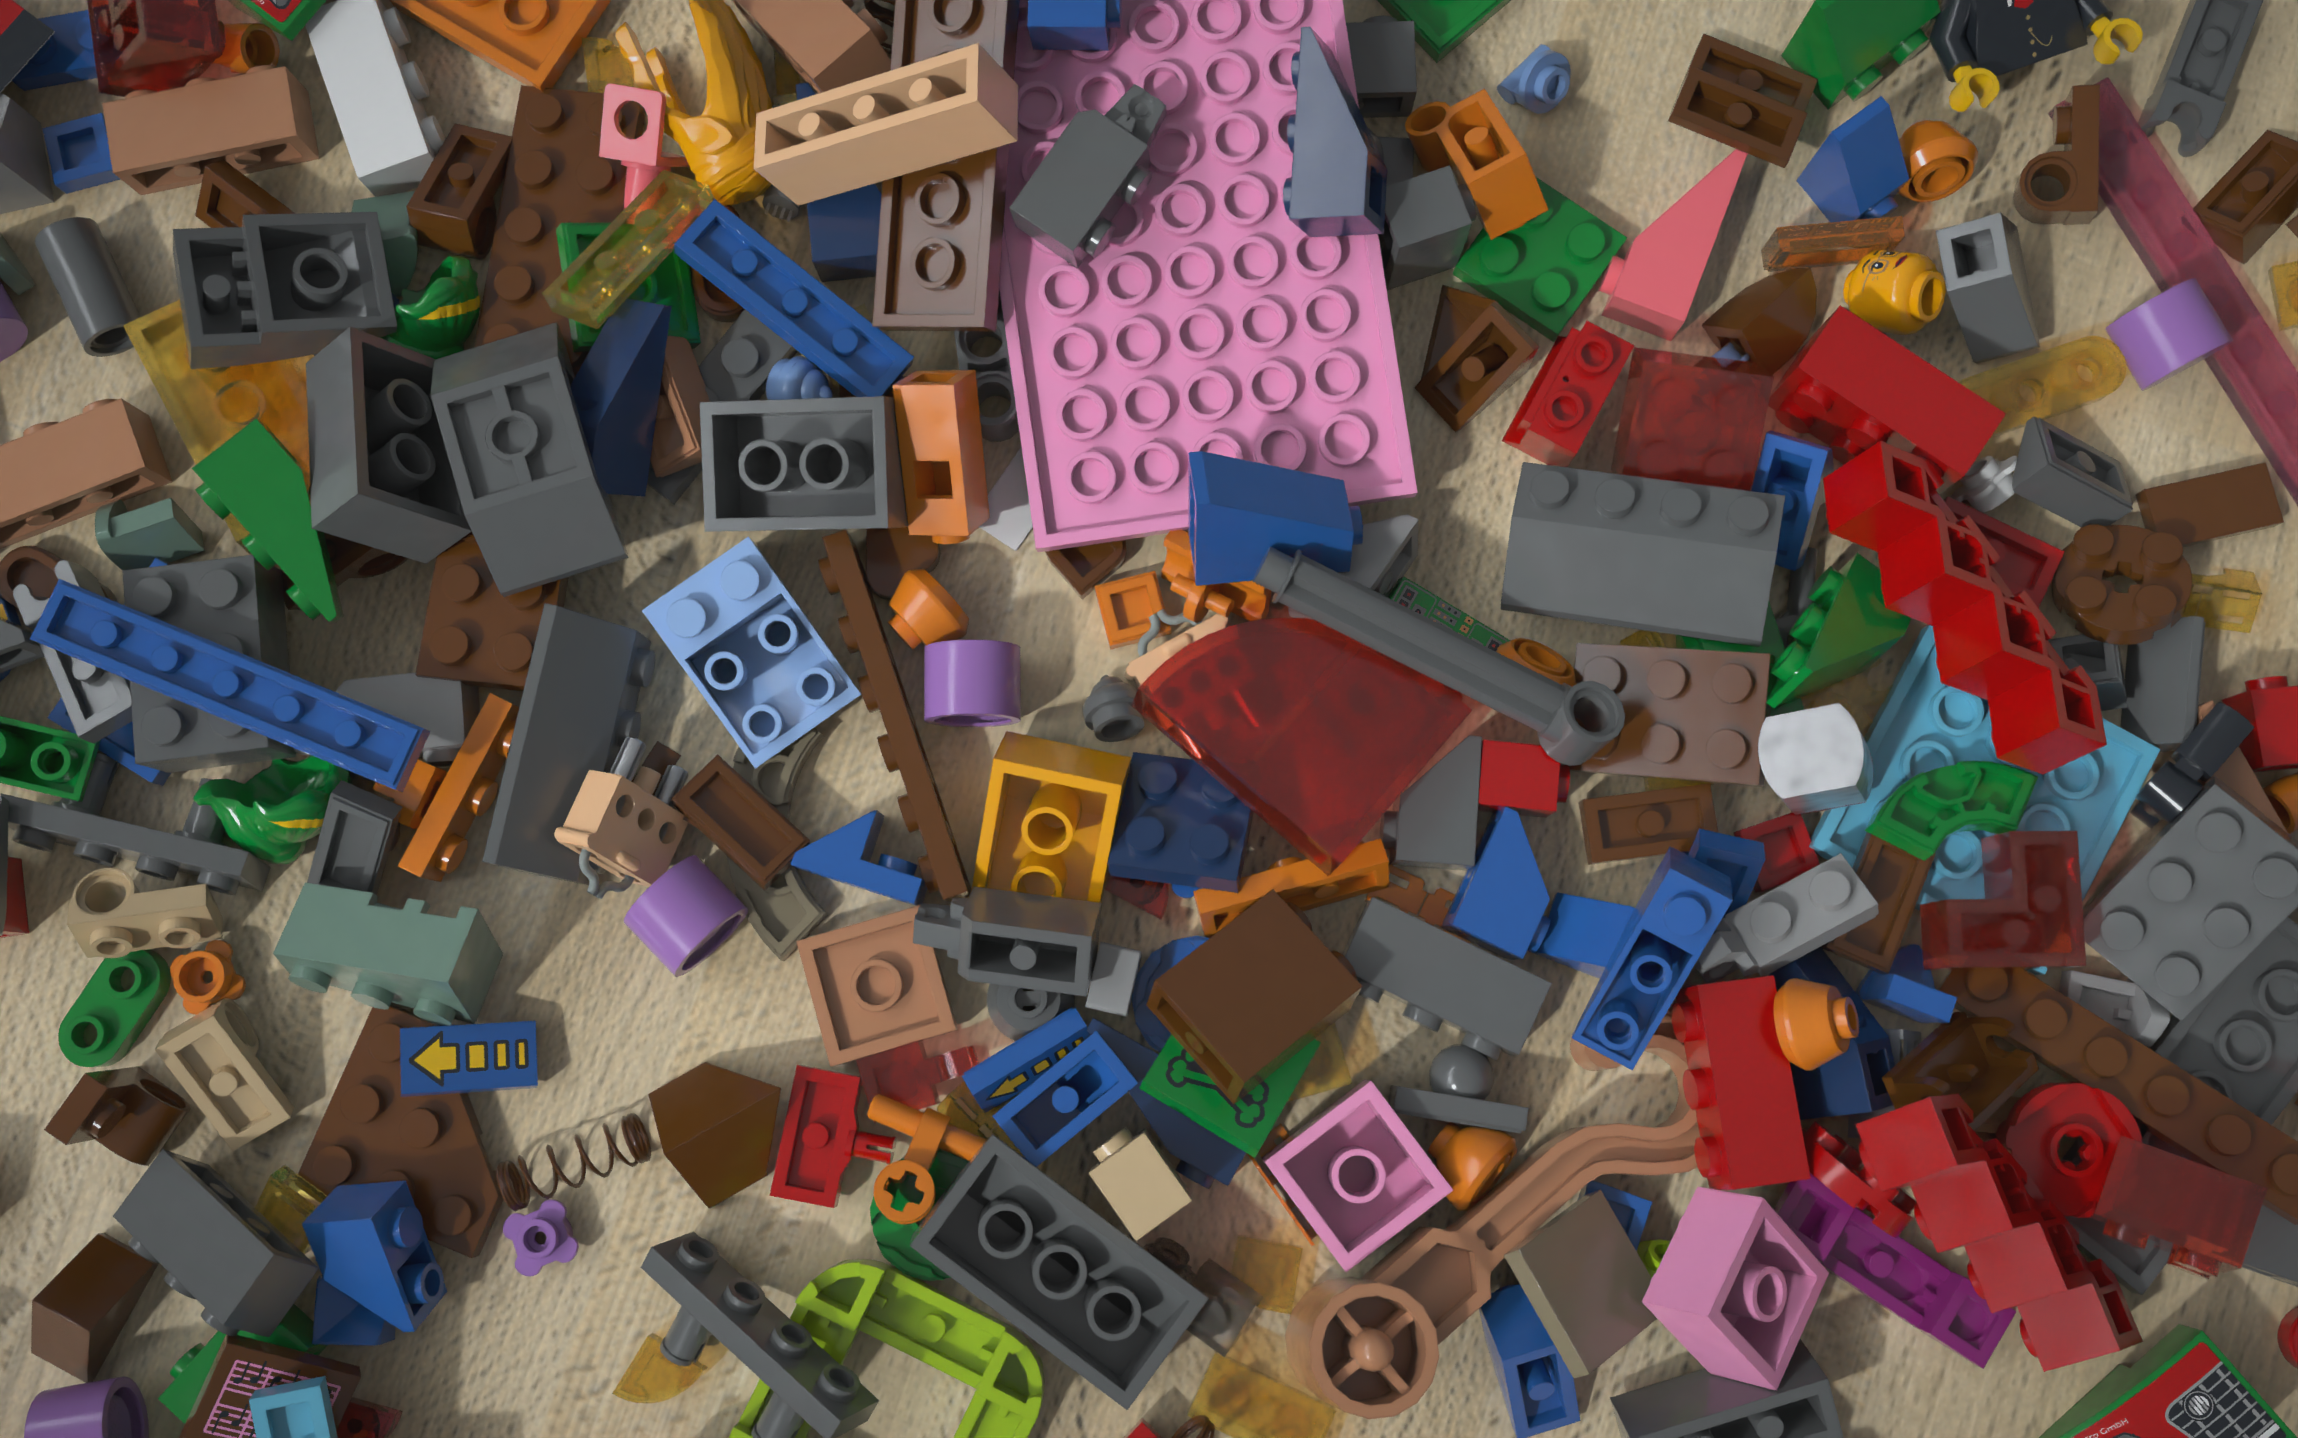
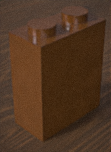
(1254, 995)

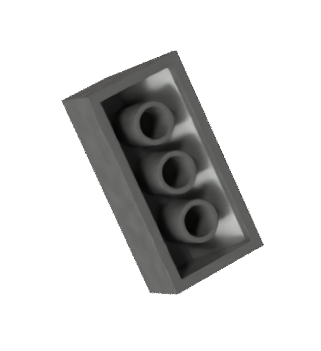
(1642, 553)
(568, 722)
(1058, 1271)

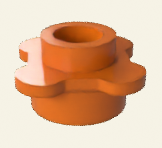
(189, 971)

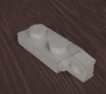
(1788, 922)

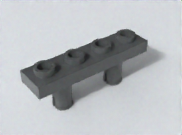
(160, 854)
(775, 1348)

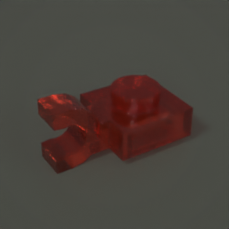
(910, 1075)

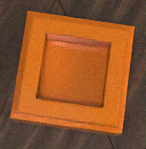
(1126, 608)

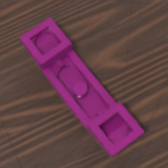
(1892, 1272)

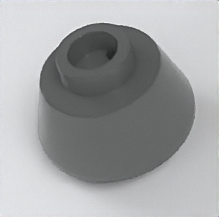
(1007, 1013)

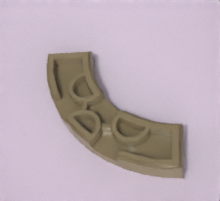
(786, 908)

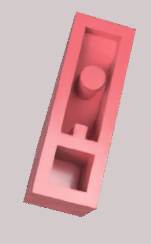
(1666, 261)

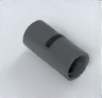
(88, 284)

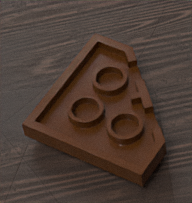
(423, 1139)

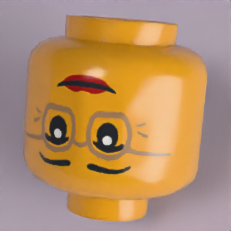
(1895, 291)

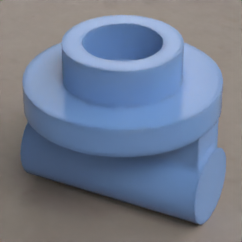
(1538, 81)

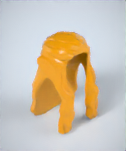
(722, 139)

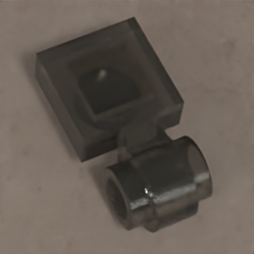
(1229, 1301)

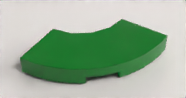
(1952, 801)

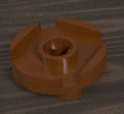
(2129, 551)

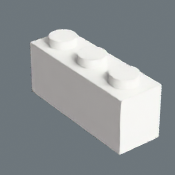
(376, 93)

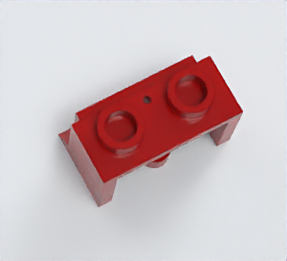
(1568, 394)

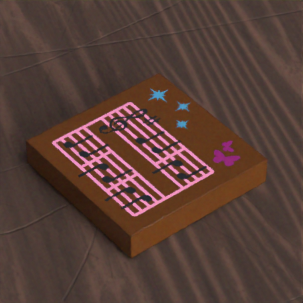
(250, 1365)

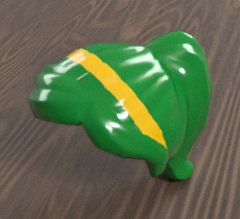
(440, 314)
(276, 807)

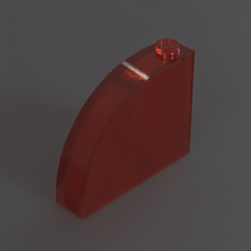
(1302, 726)

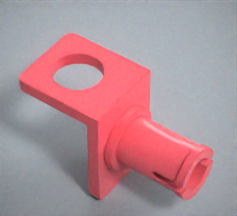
(640, 155)

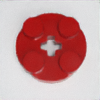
(2034, 1134)
(1839, 1169)

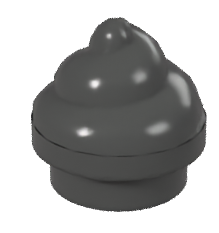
(1110, 710)

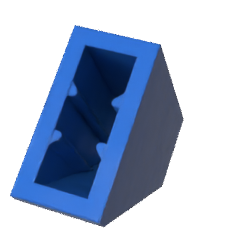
(1248, 506)

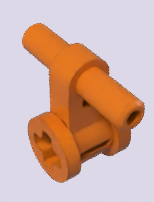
(929, 1133)

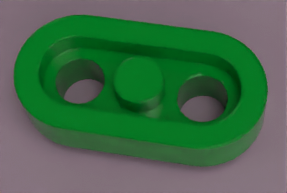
(113, 1010)

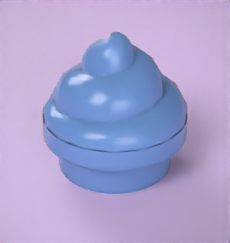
(797, 380)

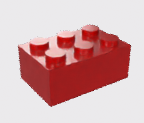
(1865, 388)

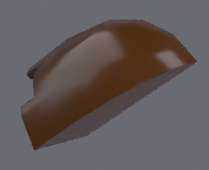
(1767, 318)

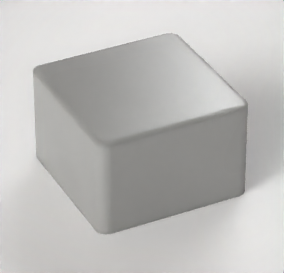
(1113, 979)

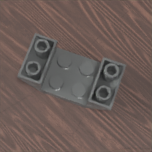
(524, 460)

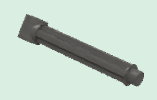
(1448, 657)

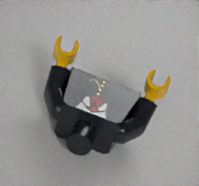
(1998, 36)

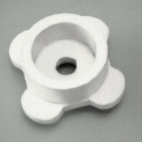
(1987, 483)

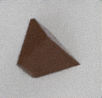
(1471, 356)
(716, 1129)

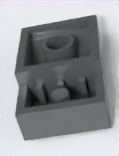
(280, 286)

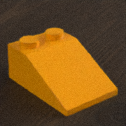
(1050, 818)

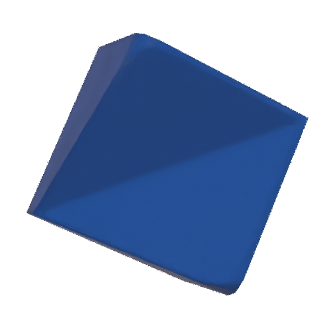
(345, 1321)

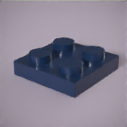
(1179, 826)

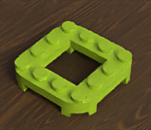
(928, 1327)

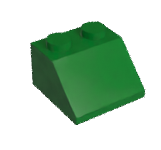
(1854, 39)

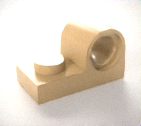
(220, 1071)

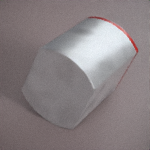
(1816, 759)

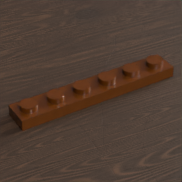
(885, 692)
(2153, 1089)

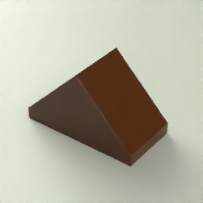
(88, 1306)

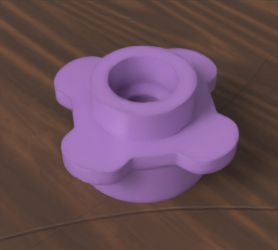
(559, 1244)

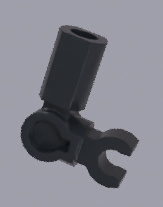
(2196, 758)

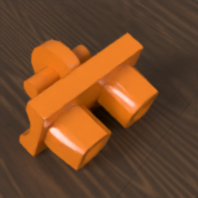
(1241, 598)

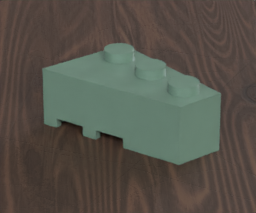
(390, 953)

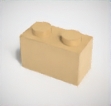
(1138, 1181)

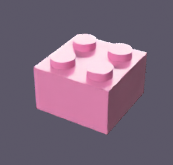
(1357, 1174)
(1736, 1287)

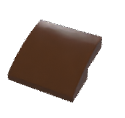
(1743, 100)

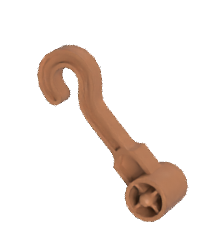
(1377, 1336)

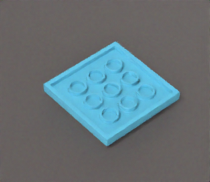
(1937, 726)

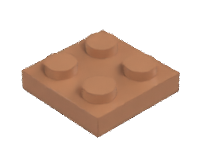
(875, 987)

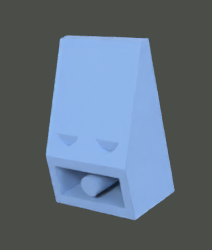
(751, 652)

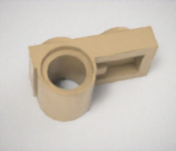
(116, 919)

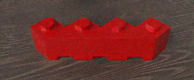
(1982, 631)
(2016, 1248)

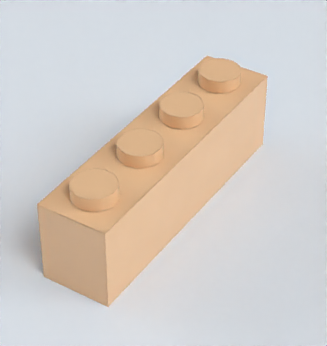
(887, 125)

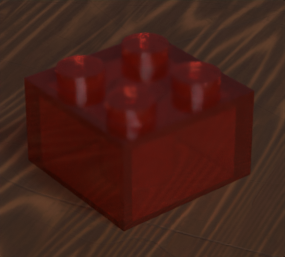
(1692, 419)

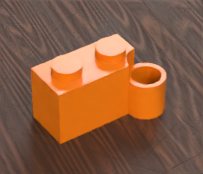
(1482, 155)

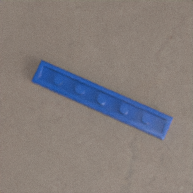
(230, 685)

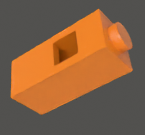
(941, 454)

